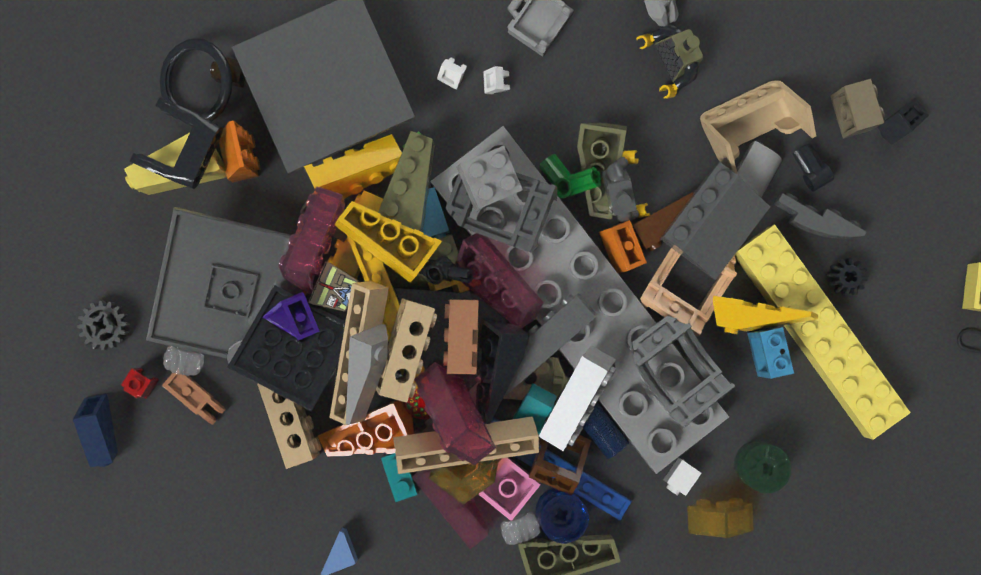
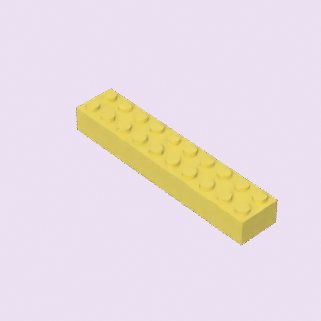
(824, 341)

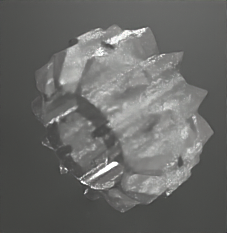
(183, 361)
(520, 529)

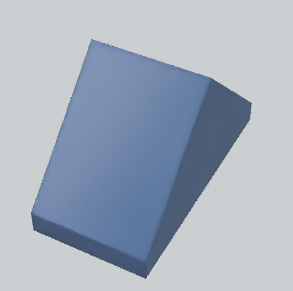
(341, 555)

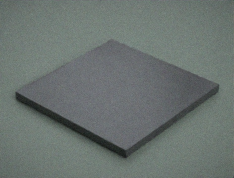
(323, 83)
(214, 281)

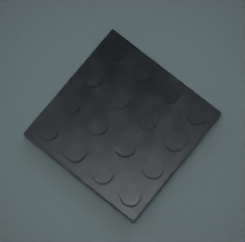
(288, 365)

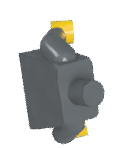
(620, 190)

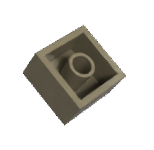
(857, 108)

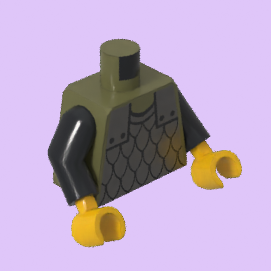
(679, 53)

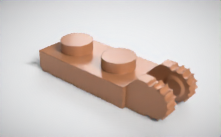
(192, 395)

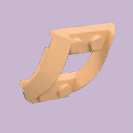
(671, 305)

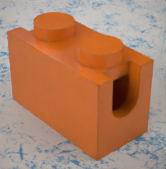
(622, 247)

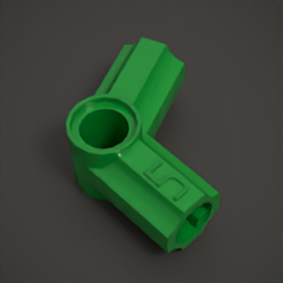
(577, 182)

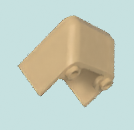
(752, 115)

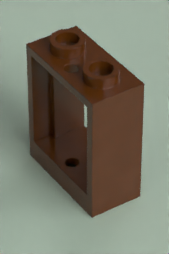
(564, 479)

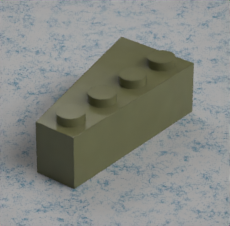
(409, 186)
(585, 554)

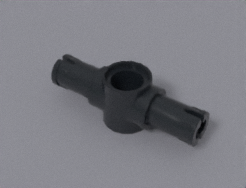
(444, 270)

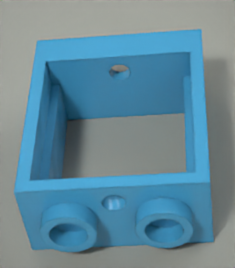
(766, 352)

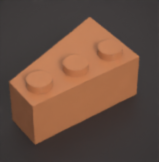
(461, 336)

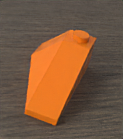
(372, 435)

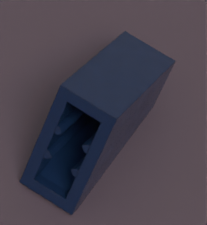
(96, 430)

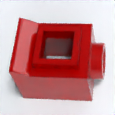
(138, 384)

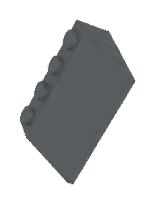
(715, 221)

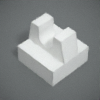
(451, 73)
(494, 80)

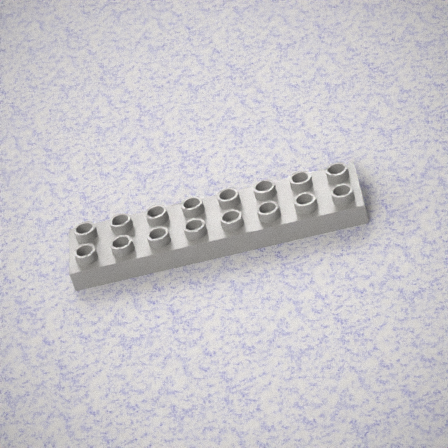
(573, 264)

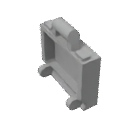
(538, 22)

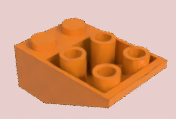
(238, 153)

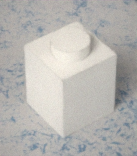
(681, 477)

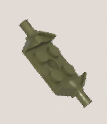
(549, 377)

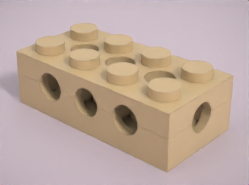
(403, 387)
(285, 430)

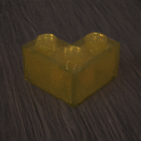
(465, 480)
(720, 519)

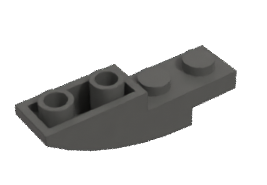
(826, 223)

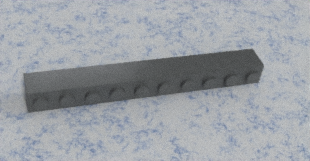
(544, 341)

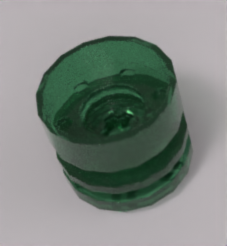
(749, 466)

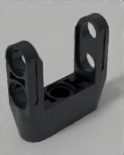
(196, 150)

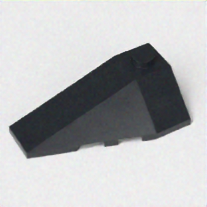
(502, 353)

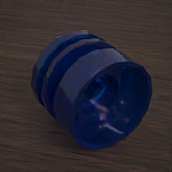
(566, 527)

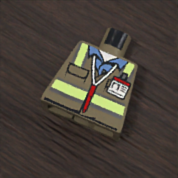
(332, 288)

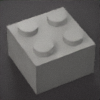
(489, 178)

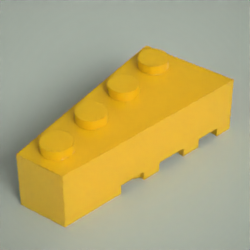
(357, 167)
(388, 239)

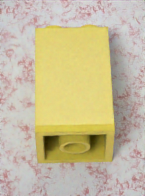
(152, 183)

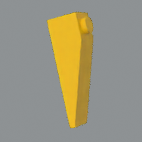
(744, 316)

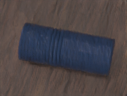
(605, 435)

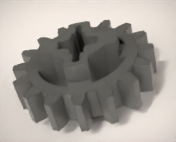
(99, 333)

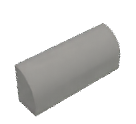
(758, 167)

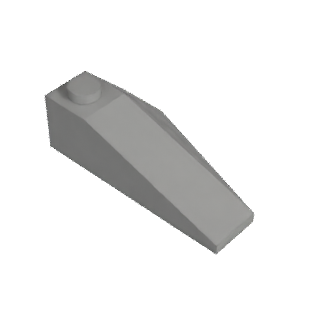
(365, 366)

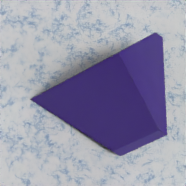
(293, 316)

